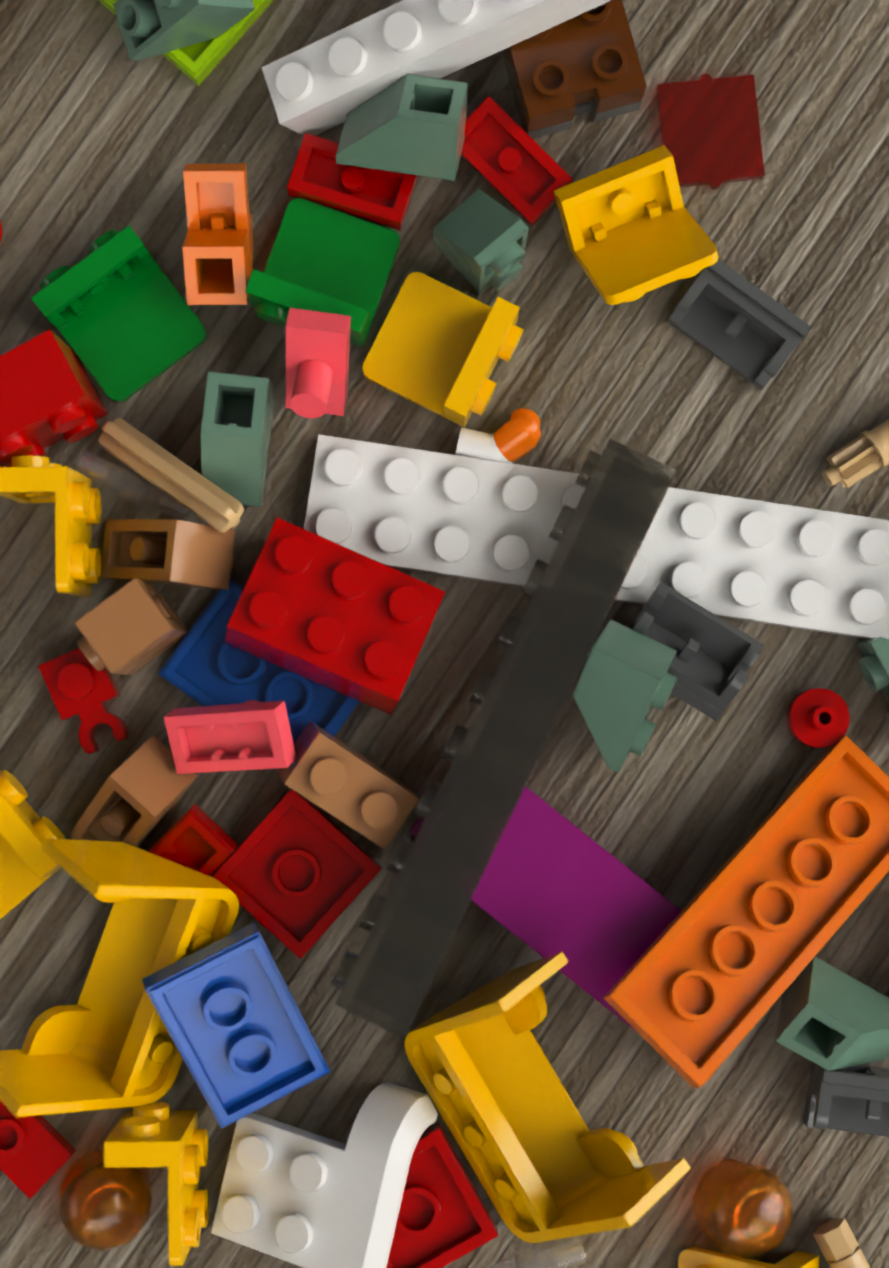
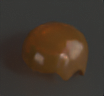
(102, 1204)
(743, 1208)

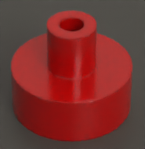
(804, 714)

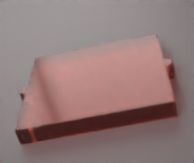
(712, 129)

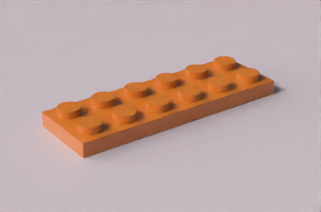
(761, 916)

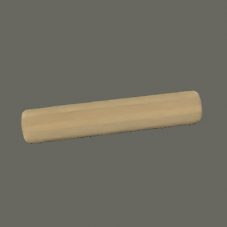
(171, 475)

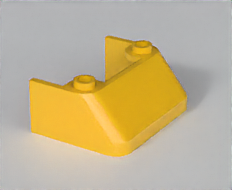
(113, 1042)
(519, 1122)

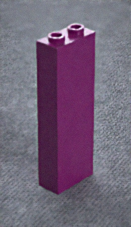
(570, 897)

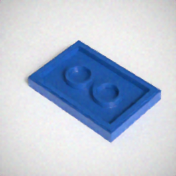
(227, 675)
(236, 1025)

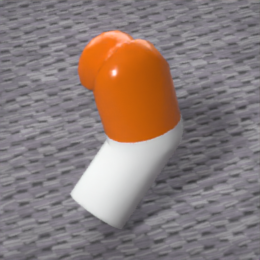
(506, 443)

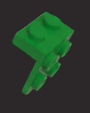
(326, 266)
(120, 314)

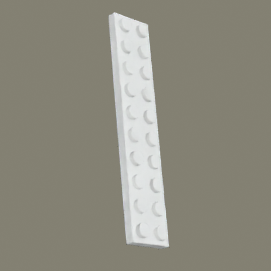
(497, 520)

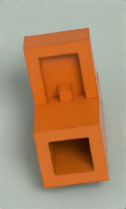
(218, 234)

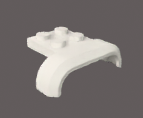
(321, 1197)

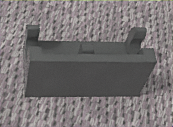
(738, 323)
(709, 653)
(849, 1099)

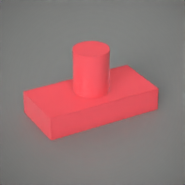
(317, 362)
(230, 737)

